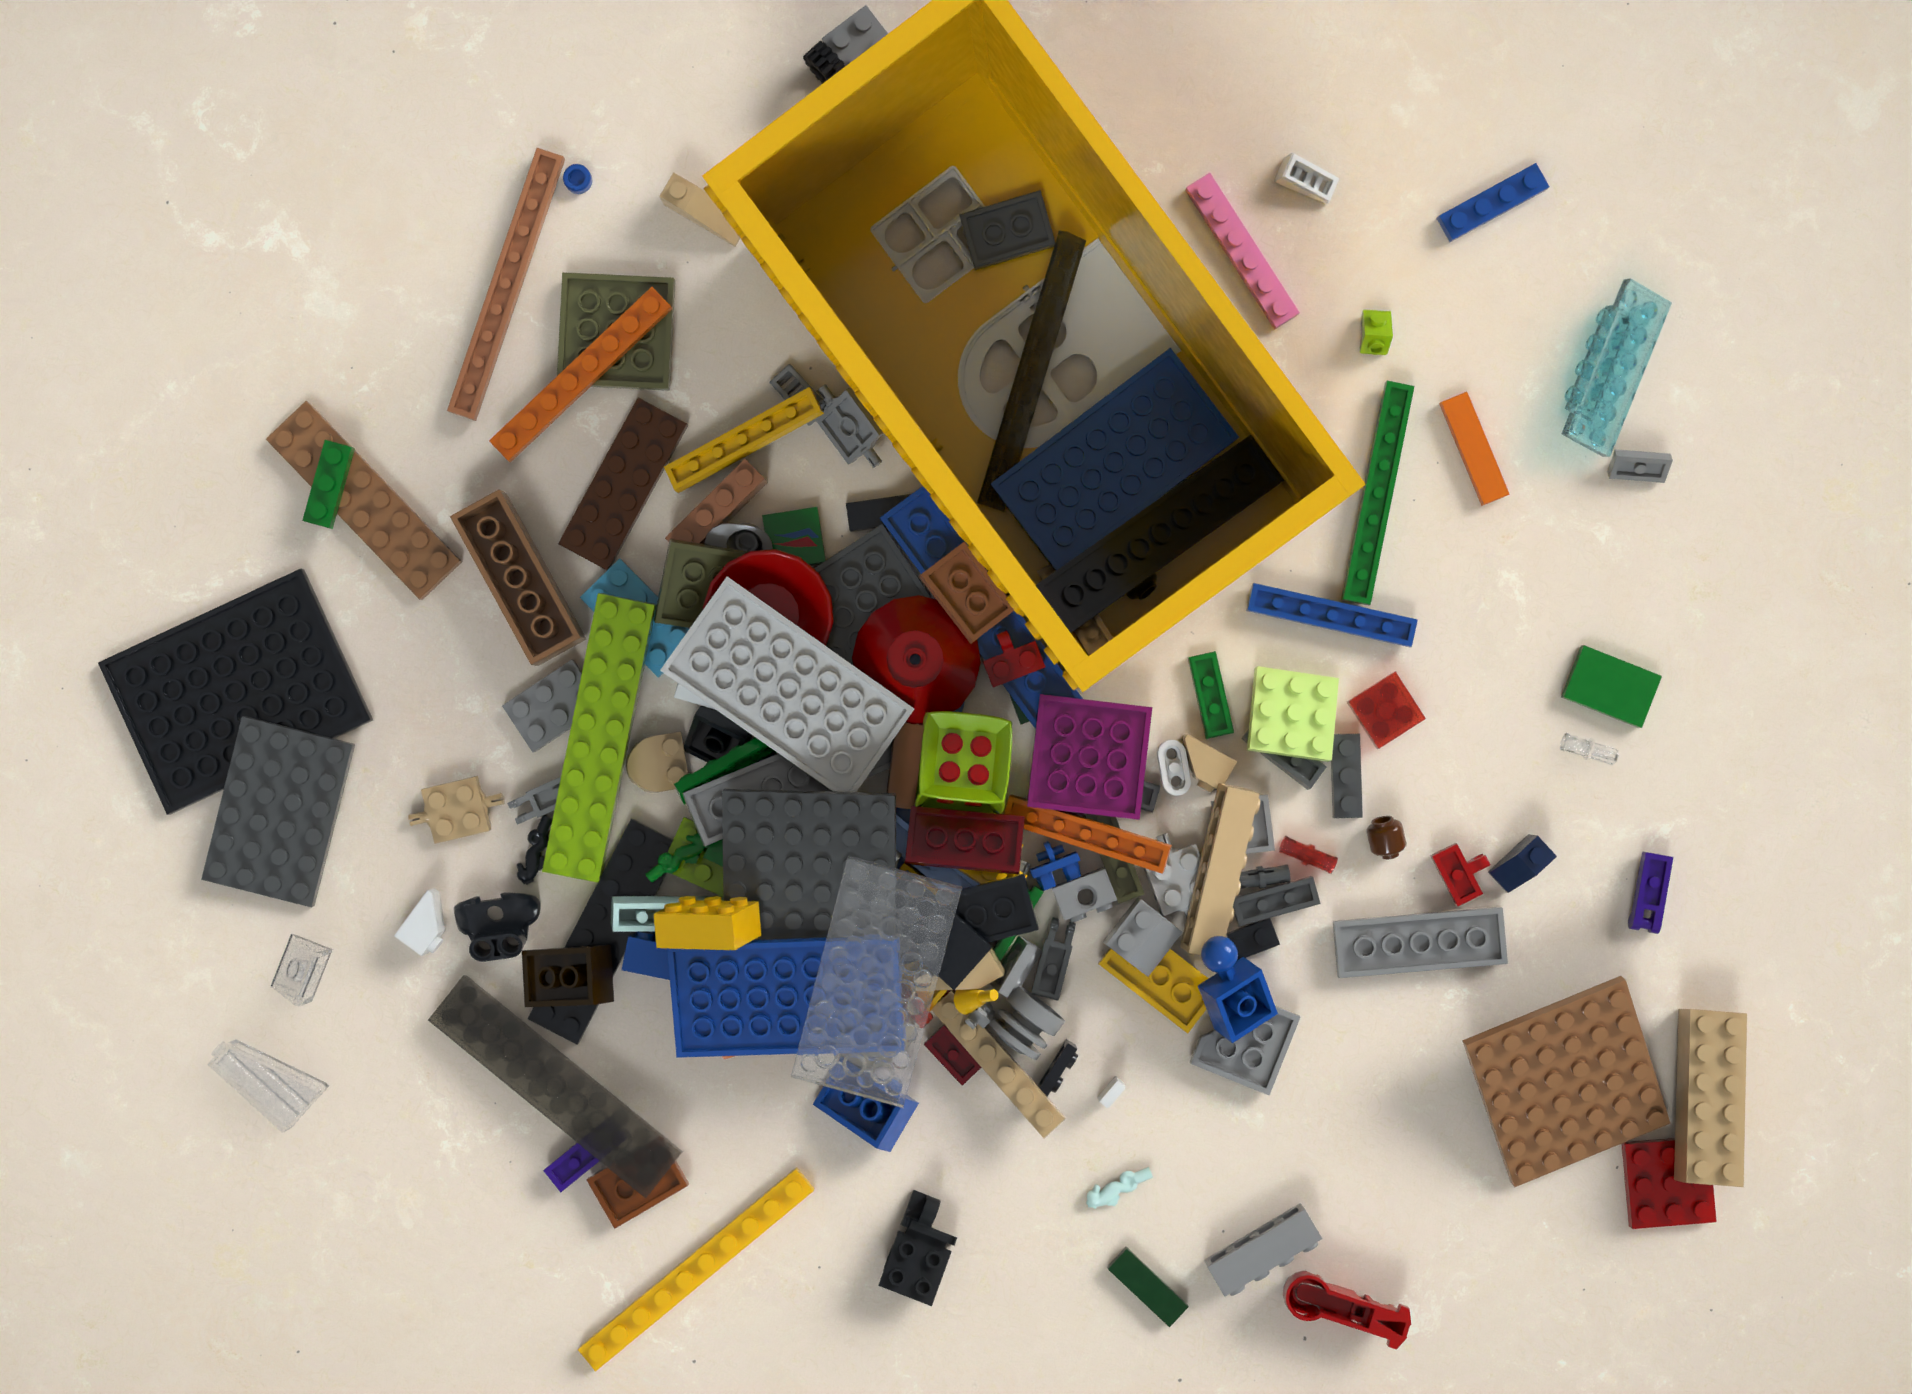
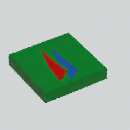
(797, 533)

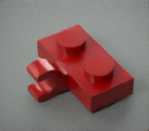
(1013, 661)
(1458, 873)

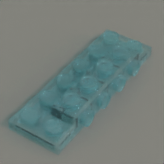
(1613, 367)

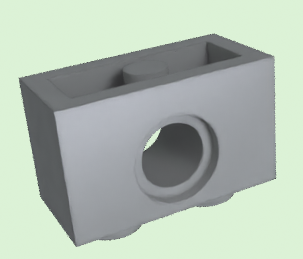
(1067, 893)

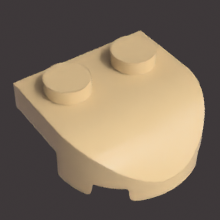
(657, 762)

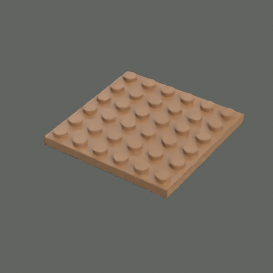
(1567, 1081)

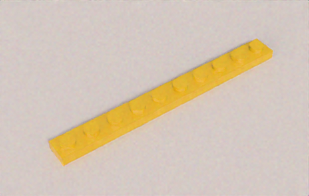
(696, 1269)

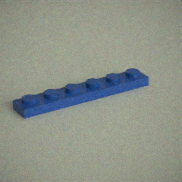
(1331, 615)

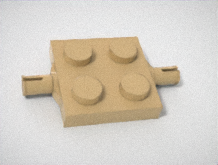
(456, 809)

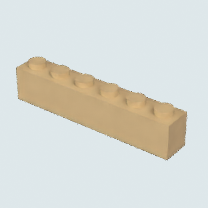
(1220, 866)

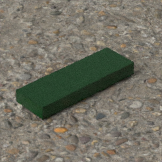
(1147, 1286)

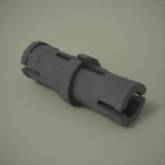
(1264, 876)

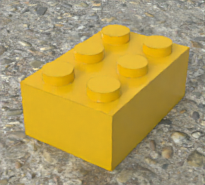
(707, 923)

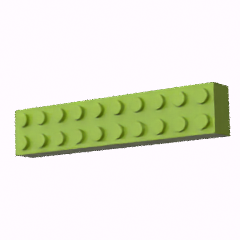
(599, 737)

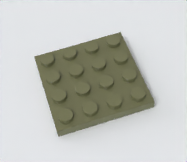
(593, 304)

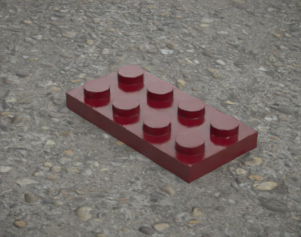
(964, 840)

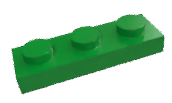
(328, 484)

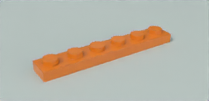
(1091, 835)

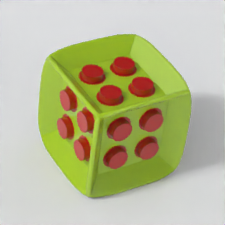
(964, 762)

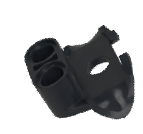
(518, 913)

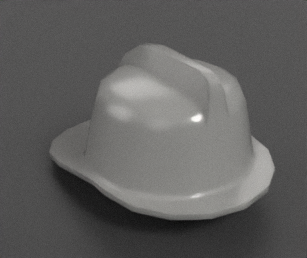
(739, 537)

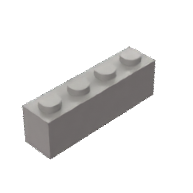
(1263, 1250)

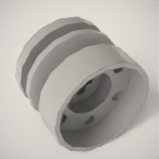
(1026, 1023)

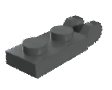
(1053, 962)

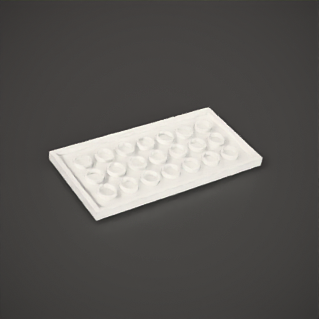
(787, 688)

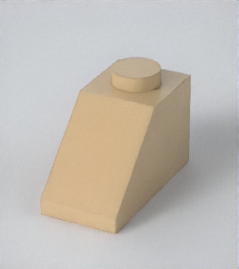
(1207, 763)

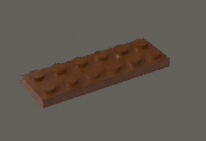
(623, 484)

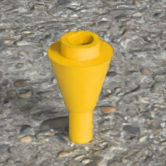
(969, 1000)

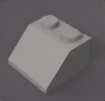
(1142, 936)

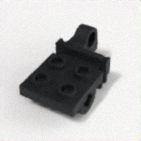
(919, 1254)

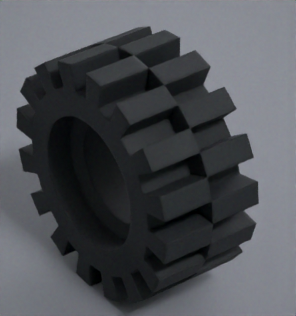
(823, 61)

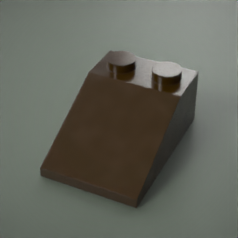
(568, 976)

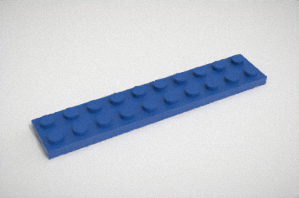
(926, 539)

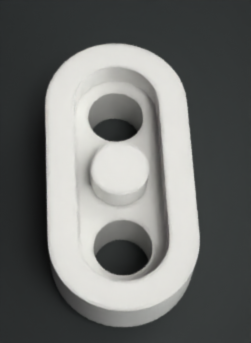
(1174, 767)

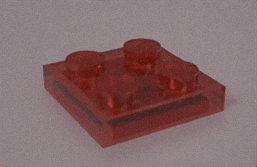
(1386, 710)

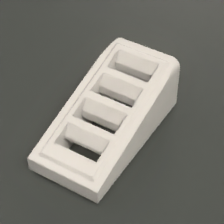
(1292, 160)

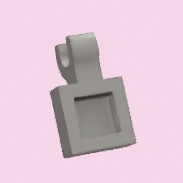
(981, 1016)

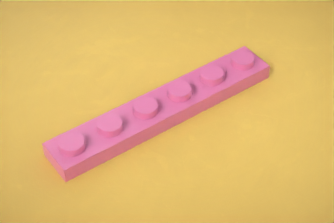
(1242, 251)

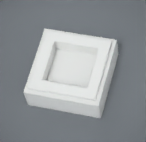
(1111, 1092)

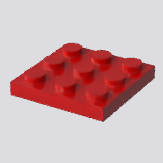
(1654, 1195)

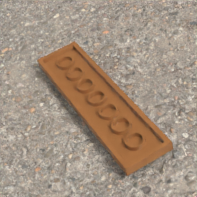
(369, 505)

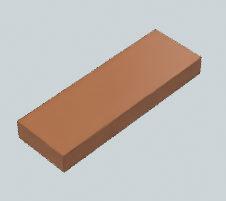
(905, 764)

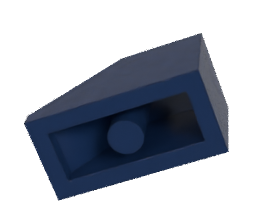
(1522, 863)

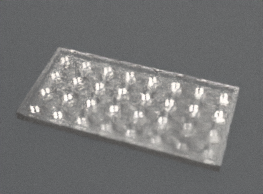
(876, 981)

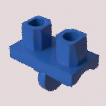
(1068, 863)

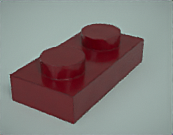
(952, 1055)

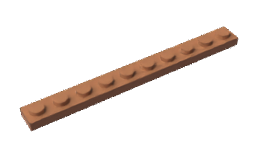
(506, 284)

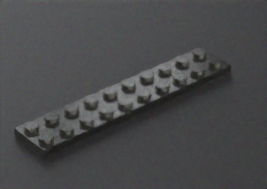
(555, 1086)

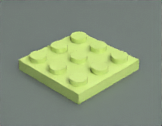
(1292, 714)

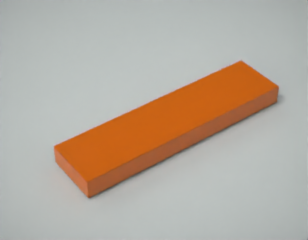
(1474, 448)

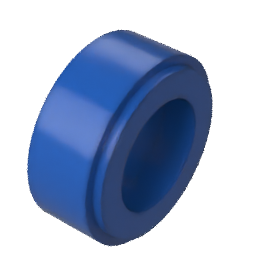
(577, 179)

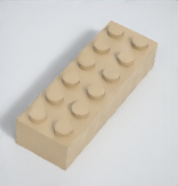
(1710, 1097)

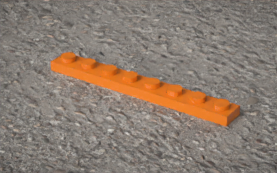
(580, 374)

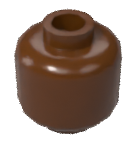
(1386, 837)

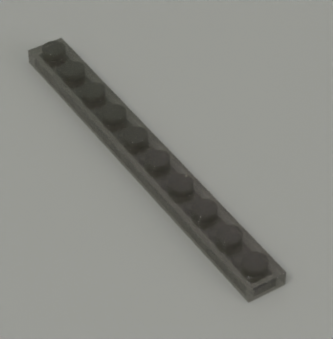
(1033, 363)

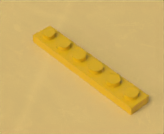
(743, 440)

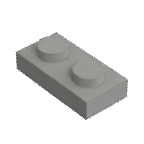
(1639, 466)

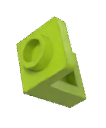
(1376, 332)

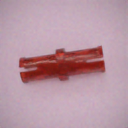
(1308, 854)

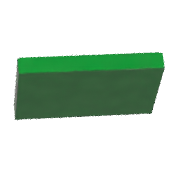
(1611, 686)

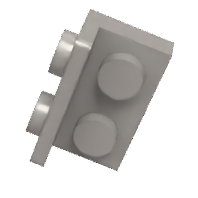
(1017, 966)

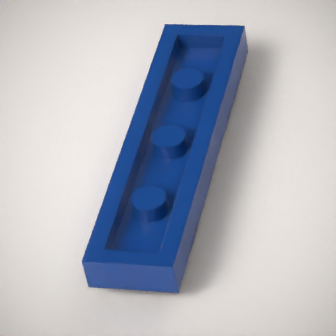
(1493, 202)

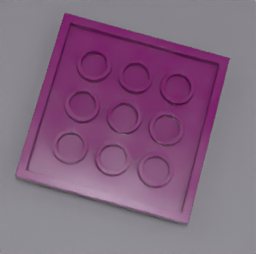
(1089, 756)

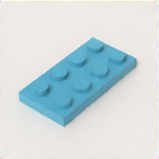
(623, 582)

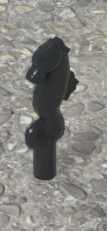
(535, 862)

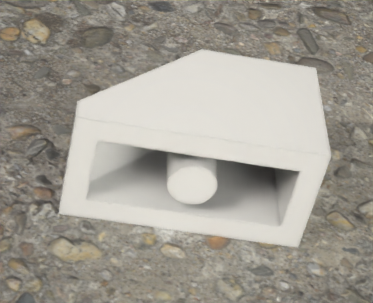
(424, 925)

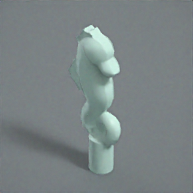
(1109, 1194)

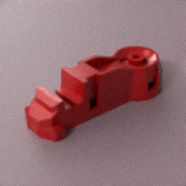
(1343, 1306)

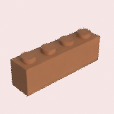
(720, 504)

